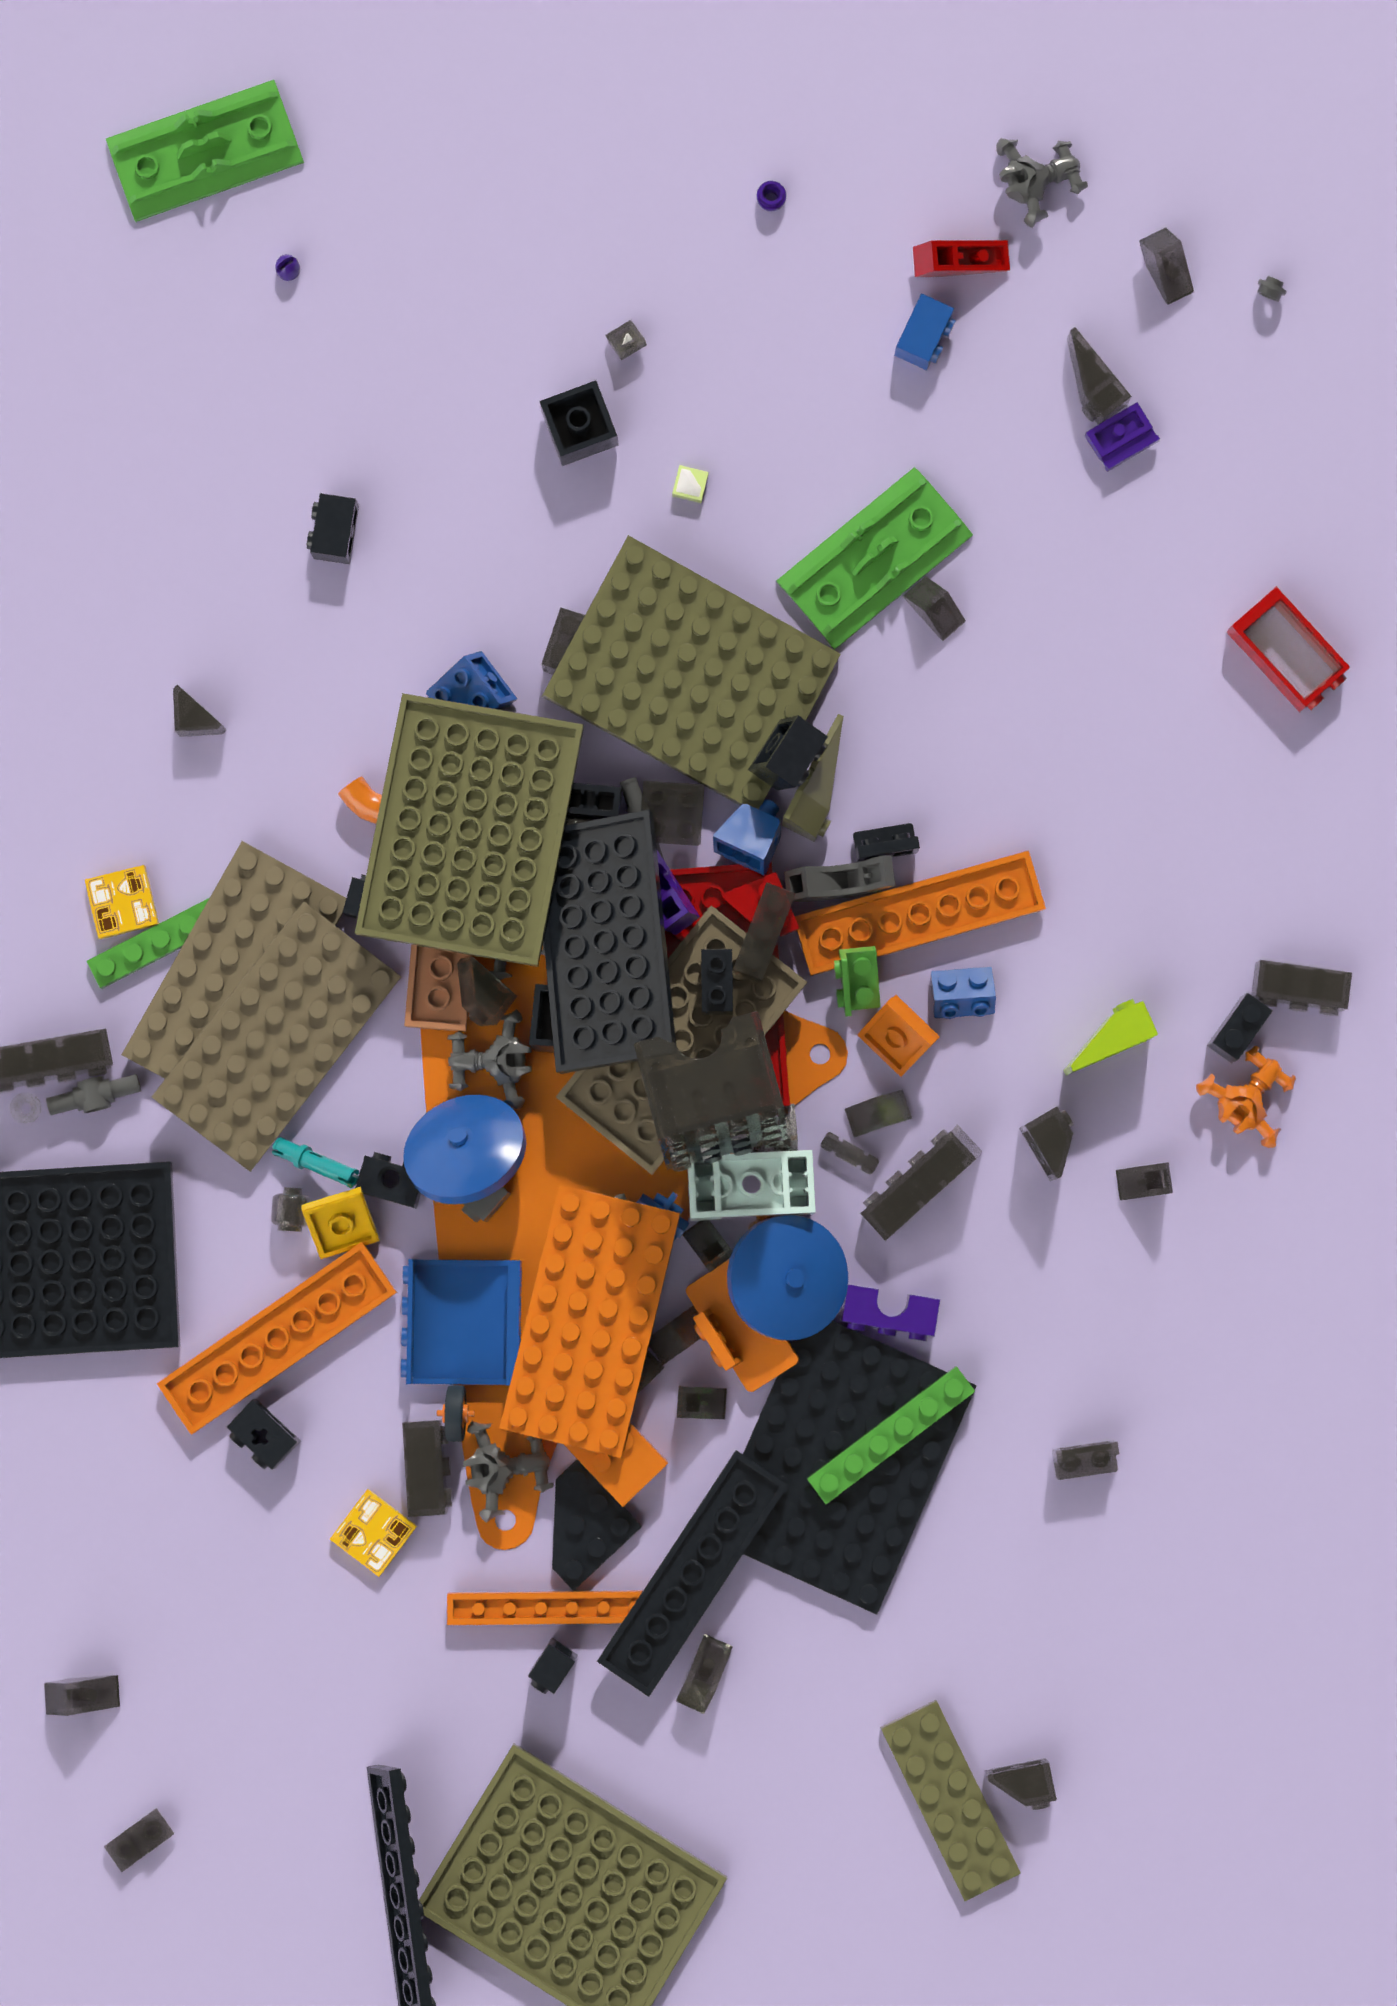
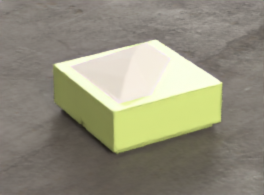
(690, 484)

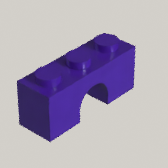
(677, 908)
(917, 1318)

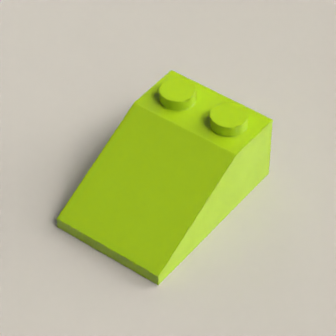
(1120, 1031)

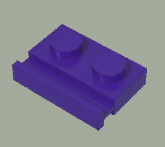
(1122, 436)

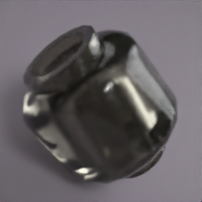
(287, 1210)

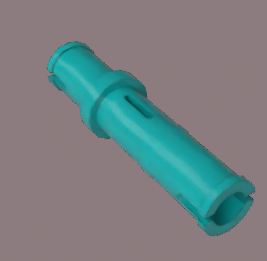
(304, 1157)

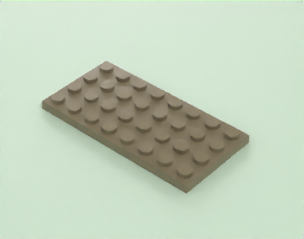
(228, 938)
(276, 1036)
(615, 1095)

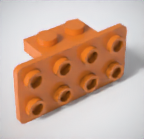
(732, 1341)

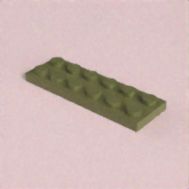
(950, 1800)

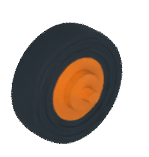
(455, 1413)

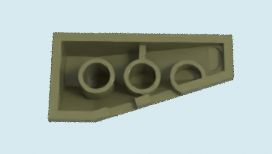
(812, 800)

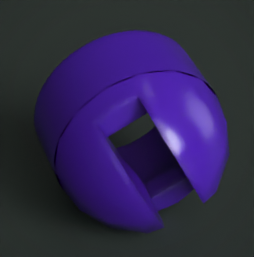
(290, 271)

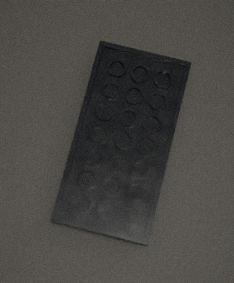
(607, 944)

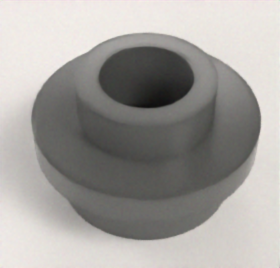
(1271, 288)

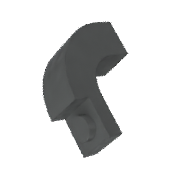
(840, 881)

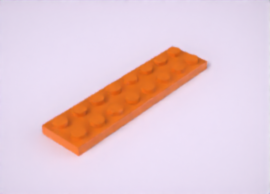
(922, 911)
(276, 1338)

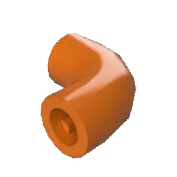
(361, 799)

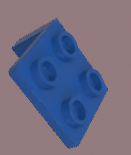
(473, 683)

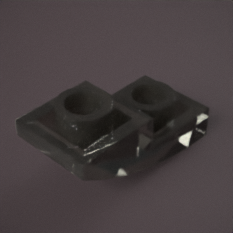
(139, 1840)

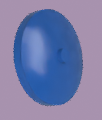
(464, 1149)
(787, 1277)

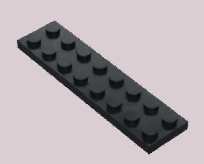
(692, 1573)
(400, 1886)

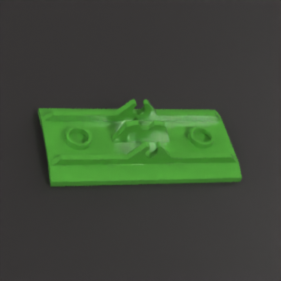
(204, 150)
(874, 557)

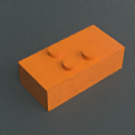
(624, 1475)

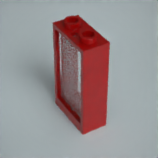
(1289, 650)

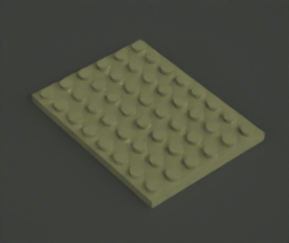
(687, 671)
(469, 829)
(569, 1889)

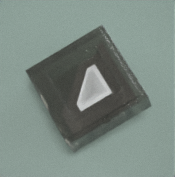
(626, 340)

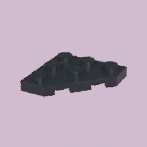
(586, 1525)

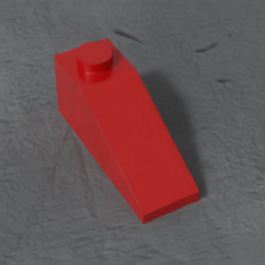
(960, 257)

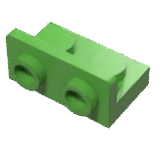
(858, 978)

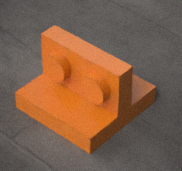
(898, 1035)

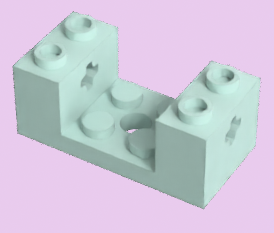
(784, 1186)

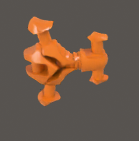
(1244, 1103)

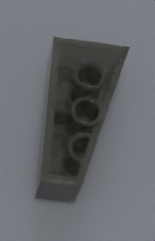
(53, 1059)
(921, 1182)

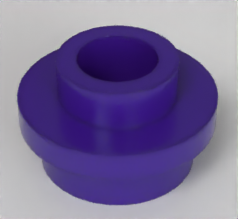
(771, 187)

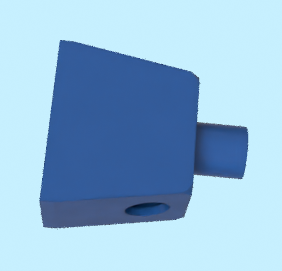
(750, 836)

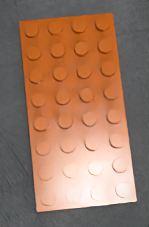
(590, 1321)

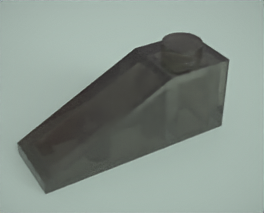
(1097, 386)

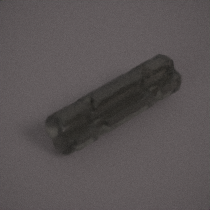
(849, 1153)

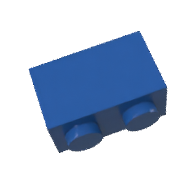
(924, 332)

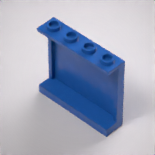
(461, 1321)

